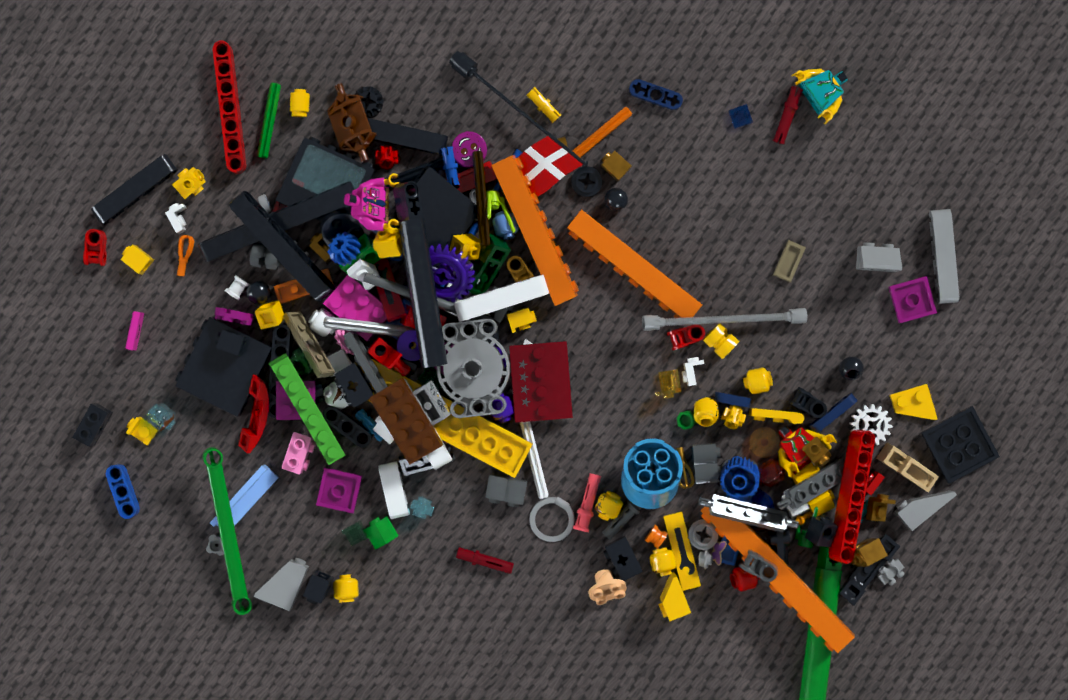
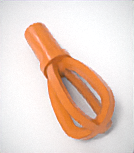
(183, 260)

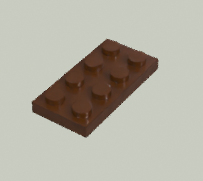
(406, 421)

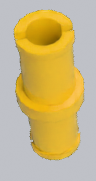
(543, 105)

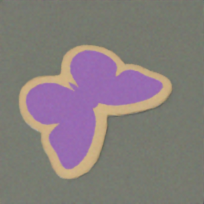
(716, 553)

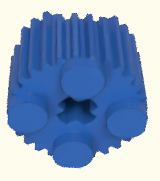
(740, 468)

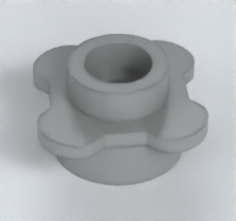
(211, 548)
(705, 559)

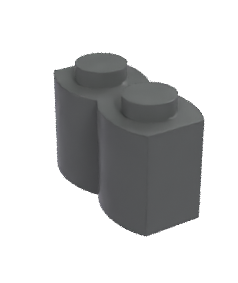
(705, 463)
(506, 489)

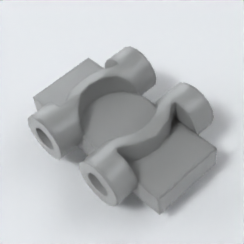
(889, 571)

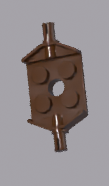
(359, 133)

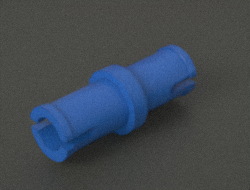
(450, 166)

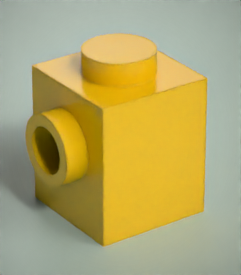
(387, 244)
(468, 244)

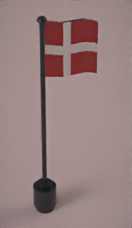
(545, 160)

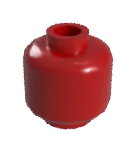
(743, 580)

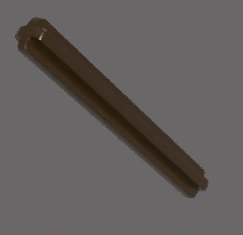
(481, 200)

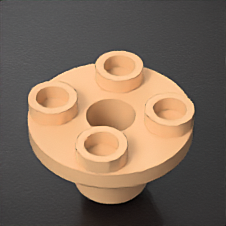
(606, 587)

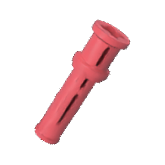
(585, 512)

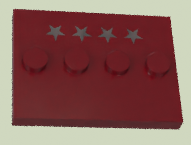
(540, 381)

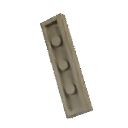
(309, 344)

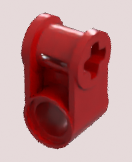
(95, 249)
(684, 336)

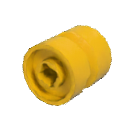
(720, 340)

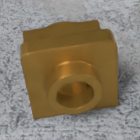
(320, 250)
(878, 507)

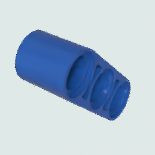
(115, 484)

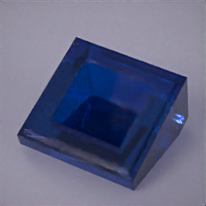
(762, 499)

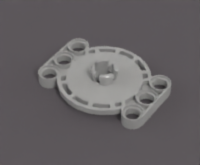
(486, 355)

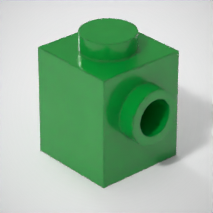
(380, 532)

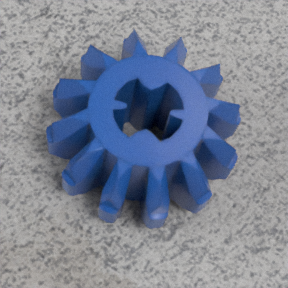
(344, 248)

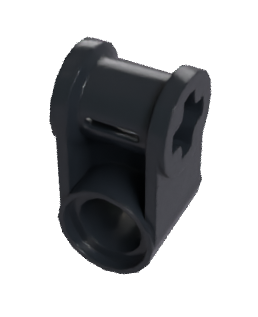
(807, 402)

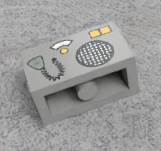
(431, 403)

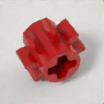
(386, 157)

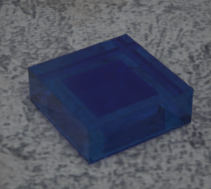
(740, 116)

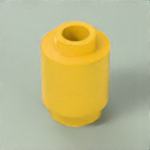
(299, 103)

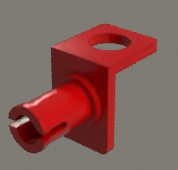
(390, 358)

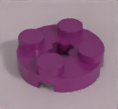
(233, 316)

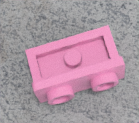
(298, 452)

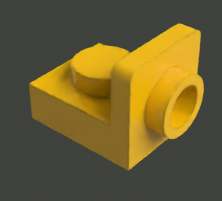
(141, 430)

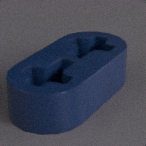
(732, 399)

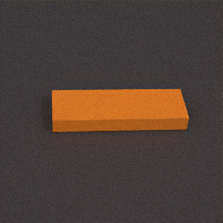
(293, 289)

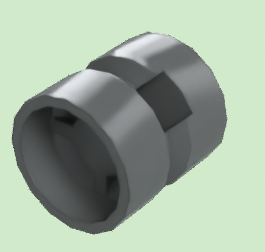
(262, 256)

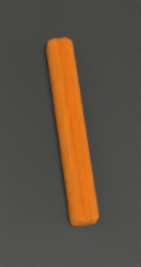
(602, 132)

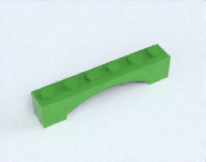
(307, 409)

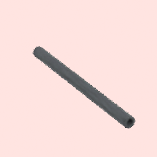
(404, 290)

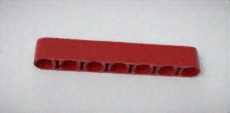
(224, 100)
(852, 495)

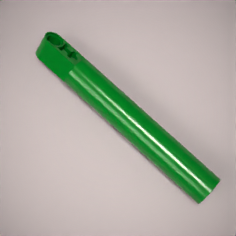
(817, 655)

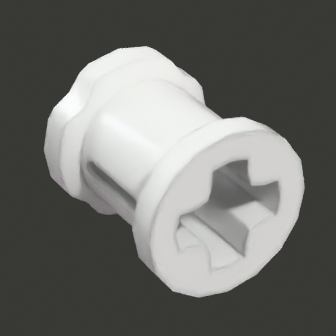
(237, 287)

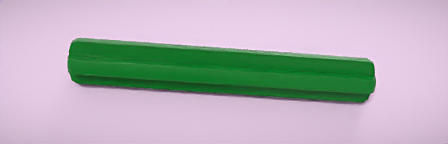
(269, 118)

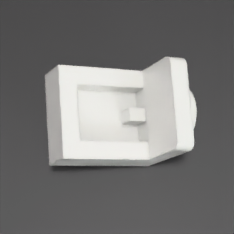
(688, 375)

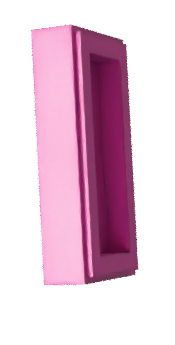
(134, 330)

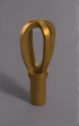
(681, 452)

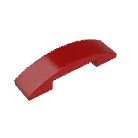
(250, 436)

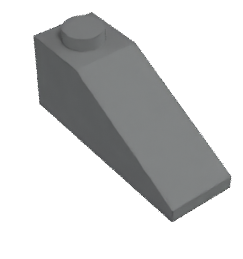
(917, 510)

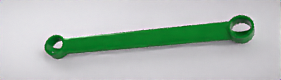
(227, 531)

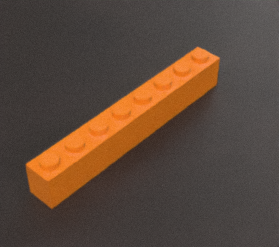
(534, 229)
(633, 266)

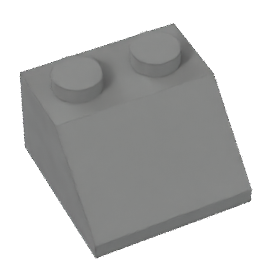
(878, 258)

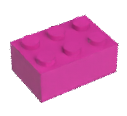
(355, 303)

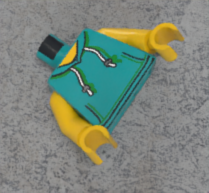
(822, 90)

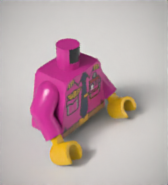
(371, 204)

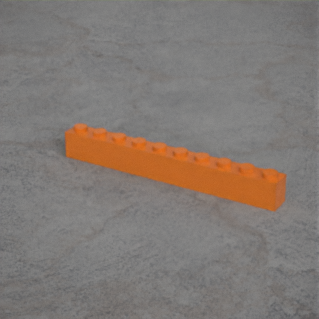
(787, 583)

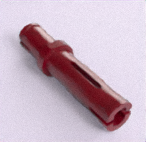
(791, 107)
(481, 559)

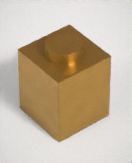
(615, 165)

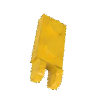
(778, 416)

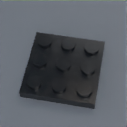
(960, 444)

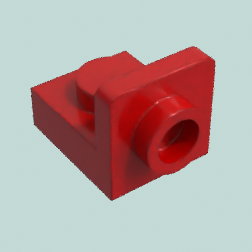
(873, 482)

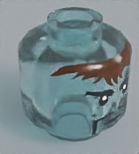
(161, 417)

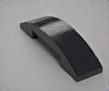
(861, 576)

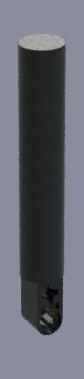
(419, 275)

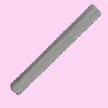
(364, 326)

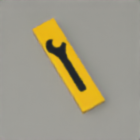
(682, 551)

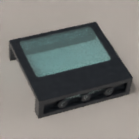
(320, 169)

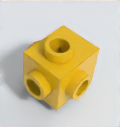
(189, 182)

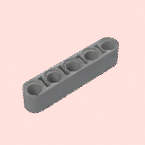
(945, 258)

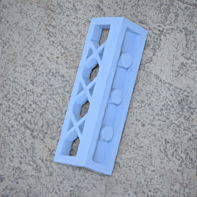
(250, 493)

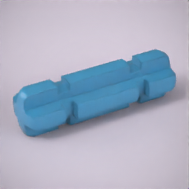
(368, 423)

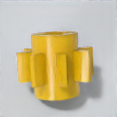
(733, 417)

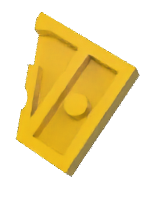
(914, 402)

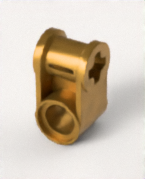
(522, 273)

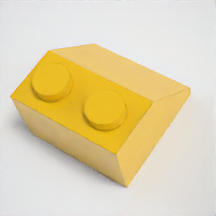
(673, 599)

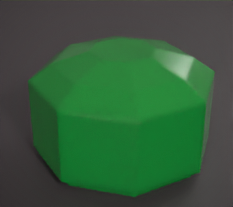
(686, 420)

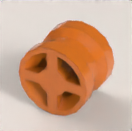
(656, 536)

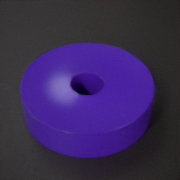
(403, 345)

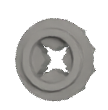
(706, 543)

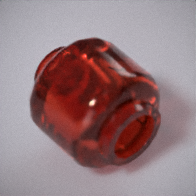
(771, 473)

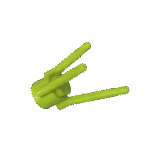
(493, 203)

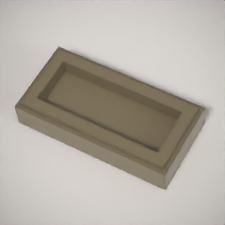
(789, 261)

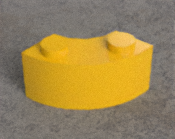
(825, 500)

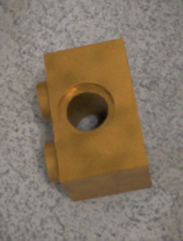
(868, 552)

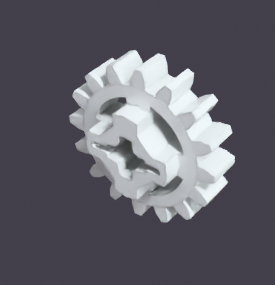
(881, 416)

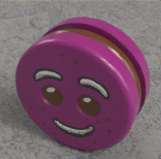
(465, 145)

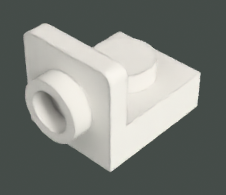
(177, 221)
(358, 272)

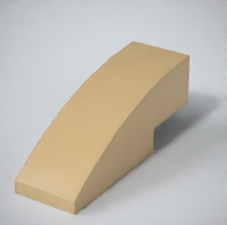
(907, 467)

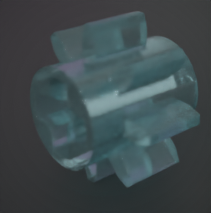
(422, 507)

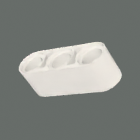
(393, 490)

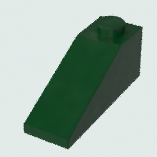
(488, 264)

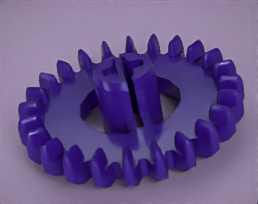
(449, 263)

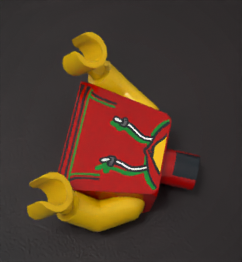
(790, 449)

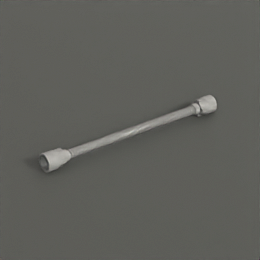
(653, 322)

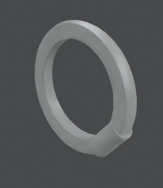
(561, 503)

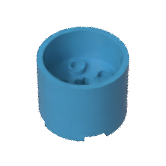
(648, 488)

